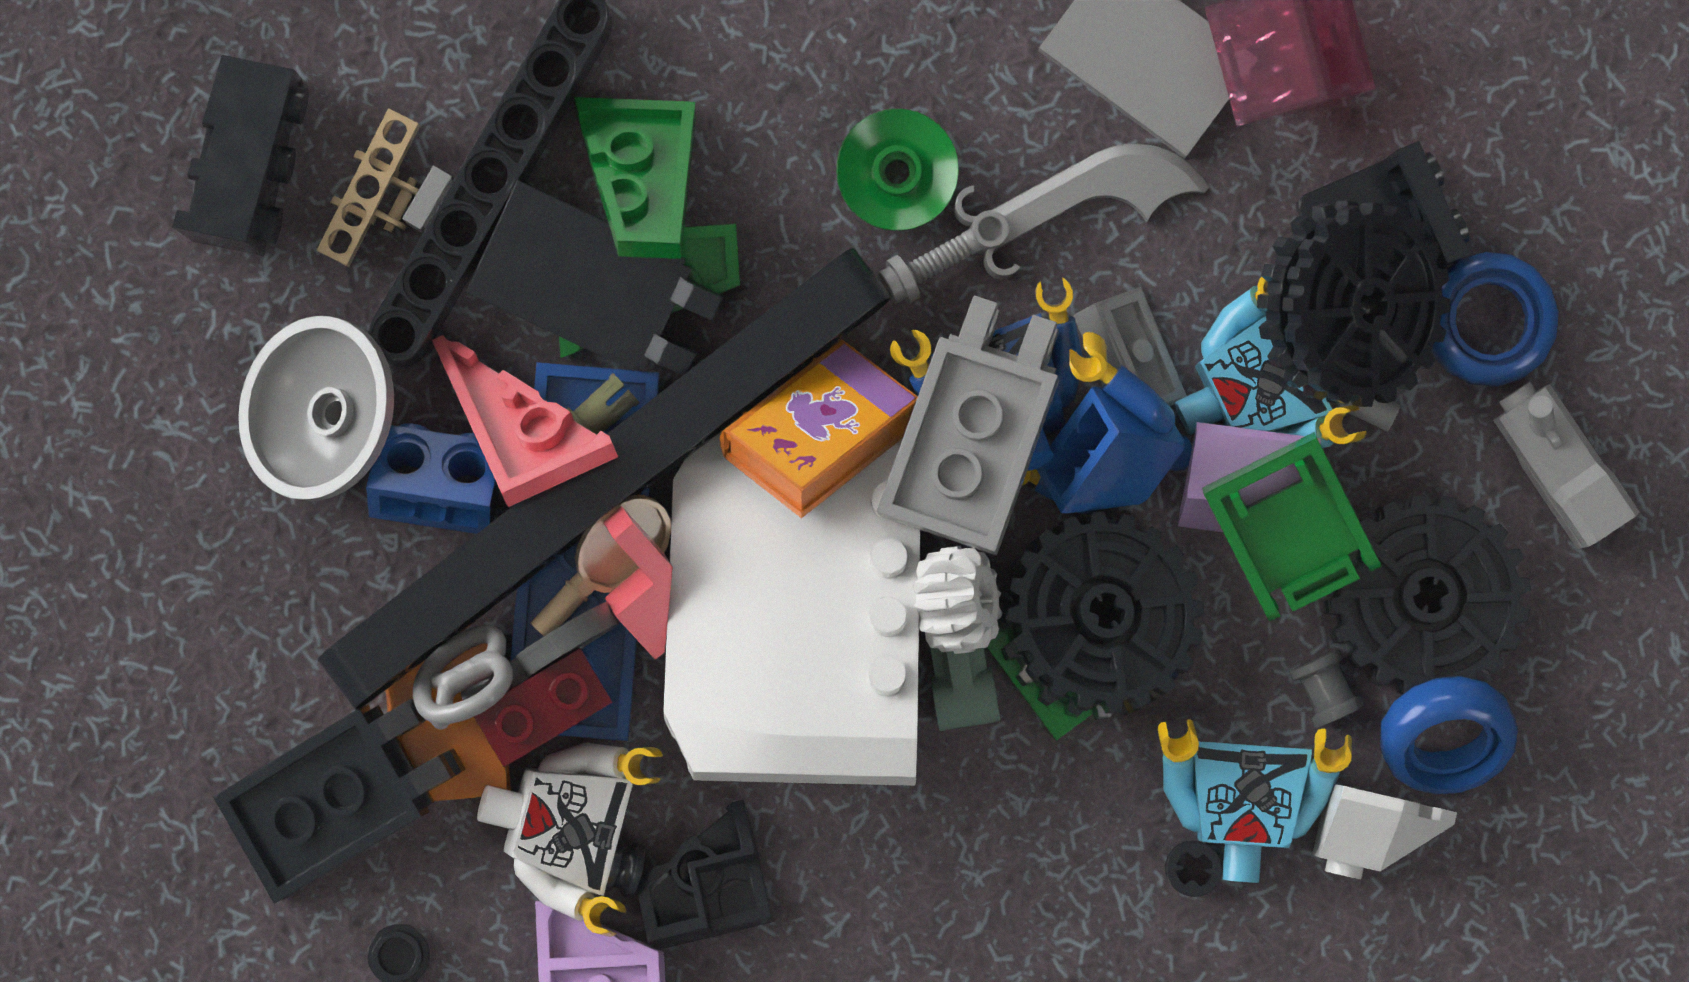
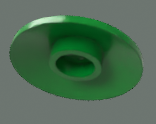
(902, 138)

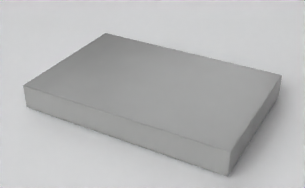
(1145, 61)

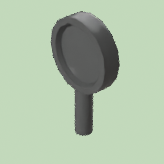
(555, 646)

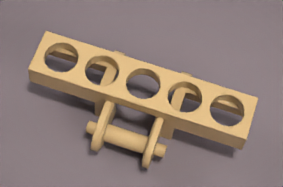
(388, 175)

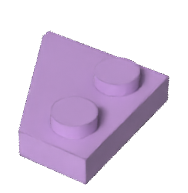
(576, 954)

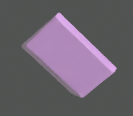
(1220, 451)

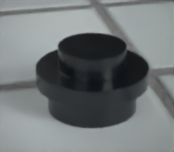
(398, 954)

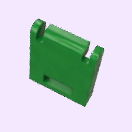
(1295, 534)

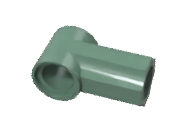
(963, 689)

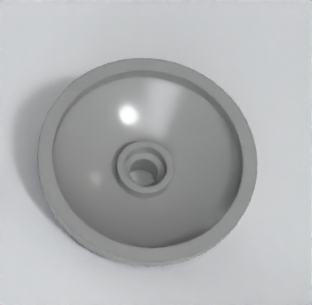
(295, 404)

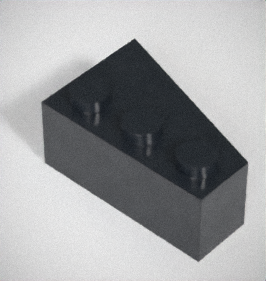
(244, 156)

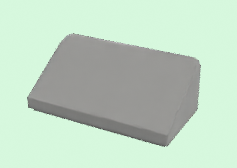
(1133, 341)

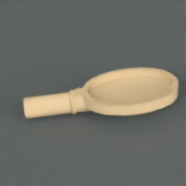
(602, 562)

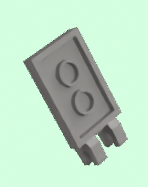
(973, 432)

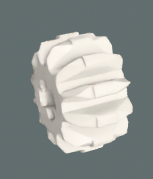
(957, 599)

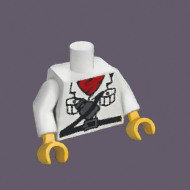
(569, 825)

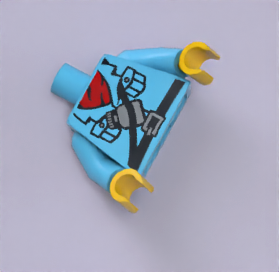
(1247, 389)
(1248, 793)

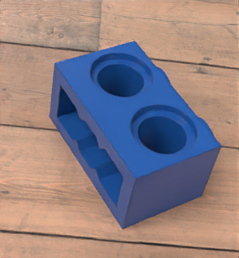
(432, 493)

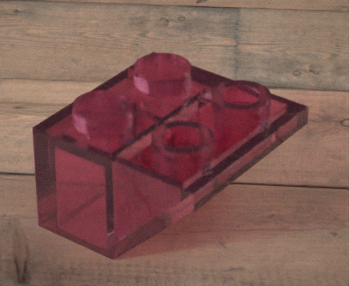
(1288, 55)

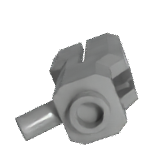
(1564, 465)

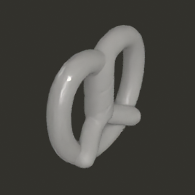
(462, 677)

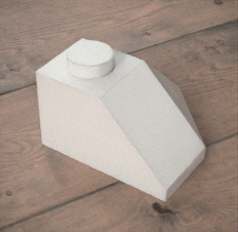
(1373, 830)

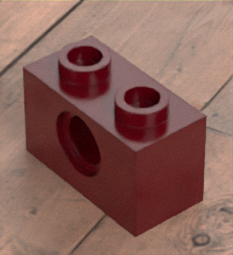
(543, 707)

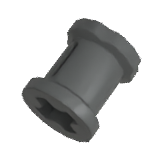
(1327, 688)

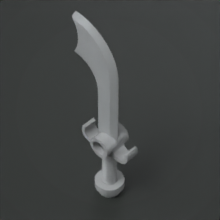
(1125, 172)

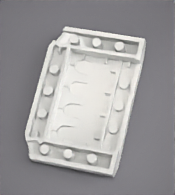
(791, 631)

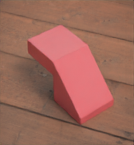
(644, 596)

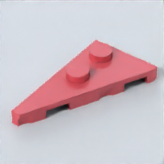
(520, 434)

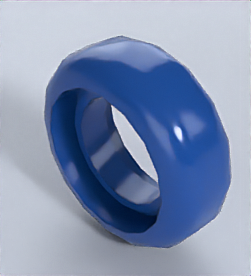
(1539, 324)
(1439, 702)

